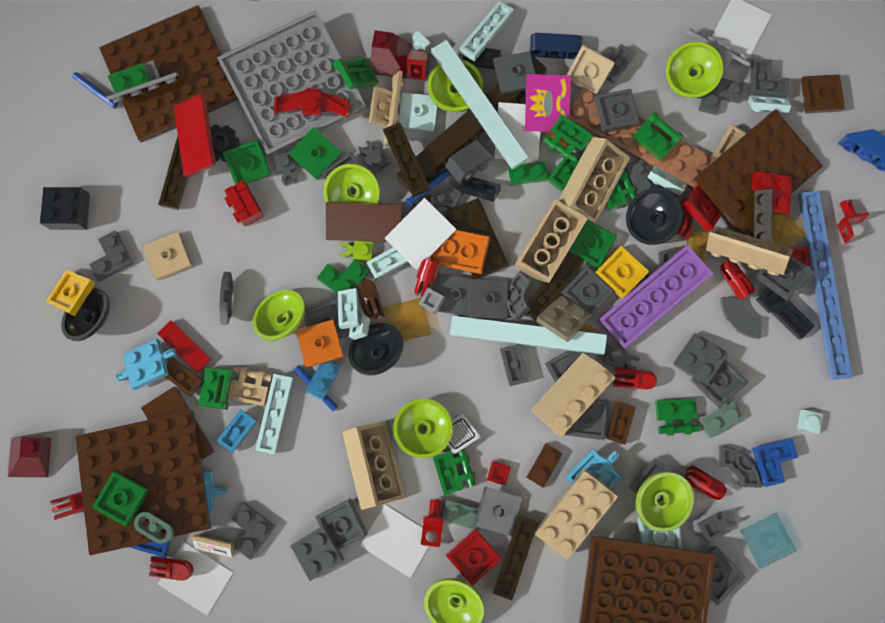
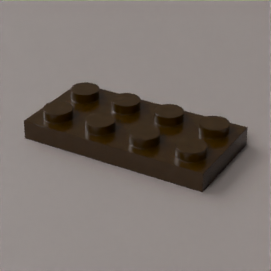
(473, 219)

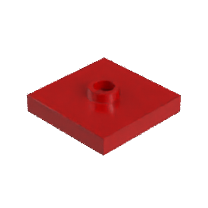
(702, 208)
(473, 556)

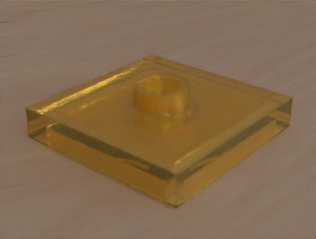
(785, 230)
(408, 319)

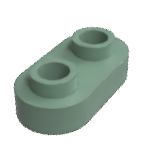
(155, 527)

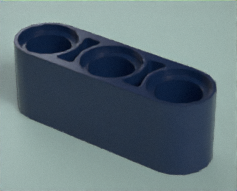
(555, 45)

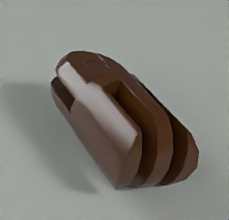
(369, 294)

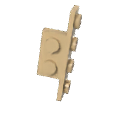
(386, 103)

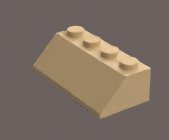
(594, 178)
(550, 242)
(749, 250)
(572, 394)
(373, 465)

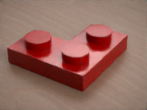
(780, 187)

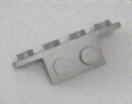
(725, 51)
(155, 77)

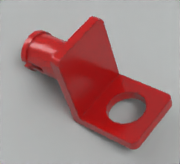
(850, 218)
(433, 523)

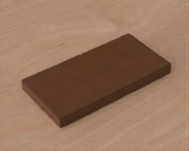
(361, 221)
(172, 403)

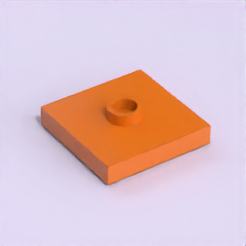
(319, 343)

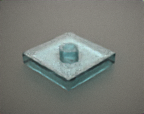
(768, 540)

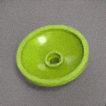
(697, 57)
(441, 89)
(346, 176)
(279, 315)
(408, 424)
(673, 505)
(444, 607)

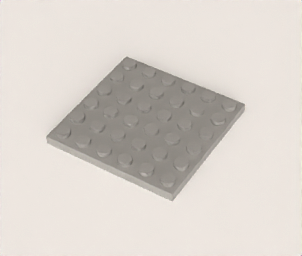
(285, 63)

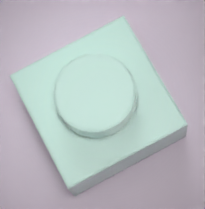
(421, 42)
(362, 330)
(810, 421)

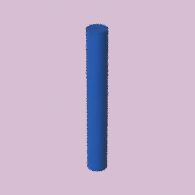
(94, 89)
(433, 183)
(306, 378)

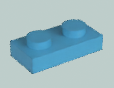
(322, 380)
(236, 431)

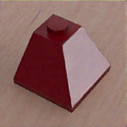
(389, 54)
(29, 457)

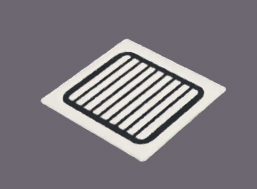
(462, 434)

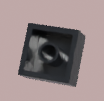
(64, 208)

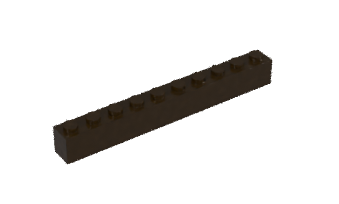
(463, 132)

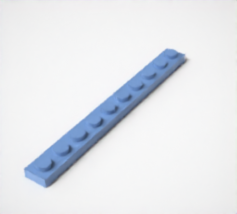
(825, 286)

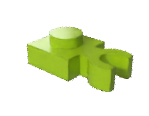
(361, 250)

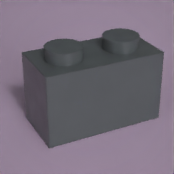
(468, 161)

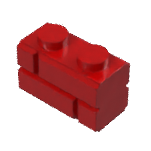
(244, 203)

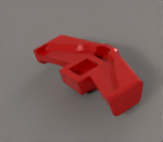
(311, 103)

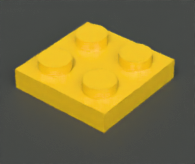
(622, 272)
(70, 292)

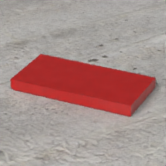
(194, 135)

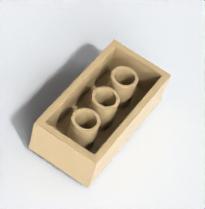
(576, 513)

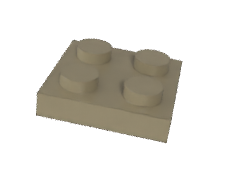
(563, 318)

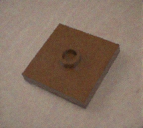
(822, 93)

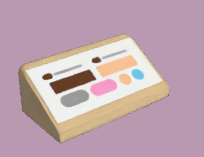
(213, 545)

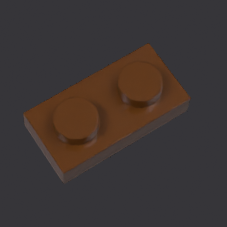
(183, 377)
(620, 423)
(544, 465)

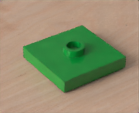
(315, 153)
(247, 162)
(592, 244)
(121, 498)

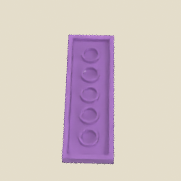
(655, 296)

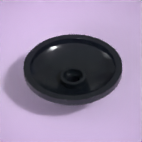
(645, 209)
(88, 318)
(366, 351)

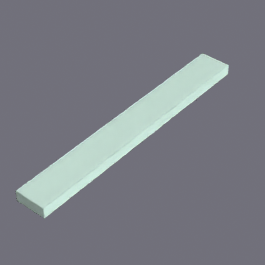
(479, 104)
(526, 335)

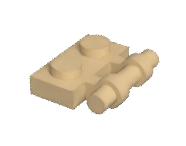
(250, 393)

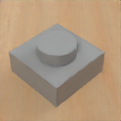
(431, 301)

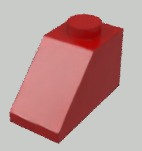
(418, 65)

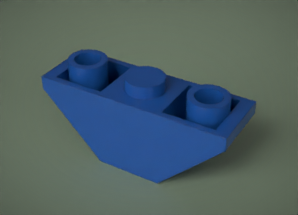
(867, 145)

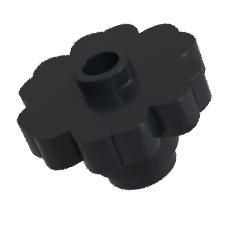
(226, 135)

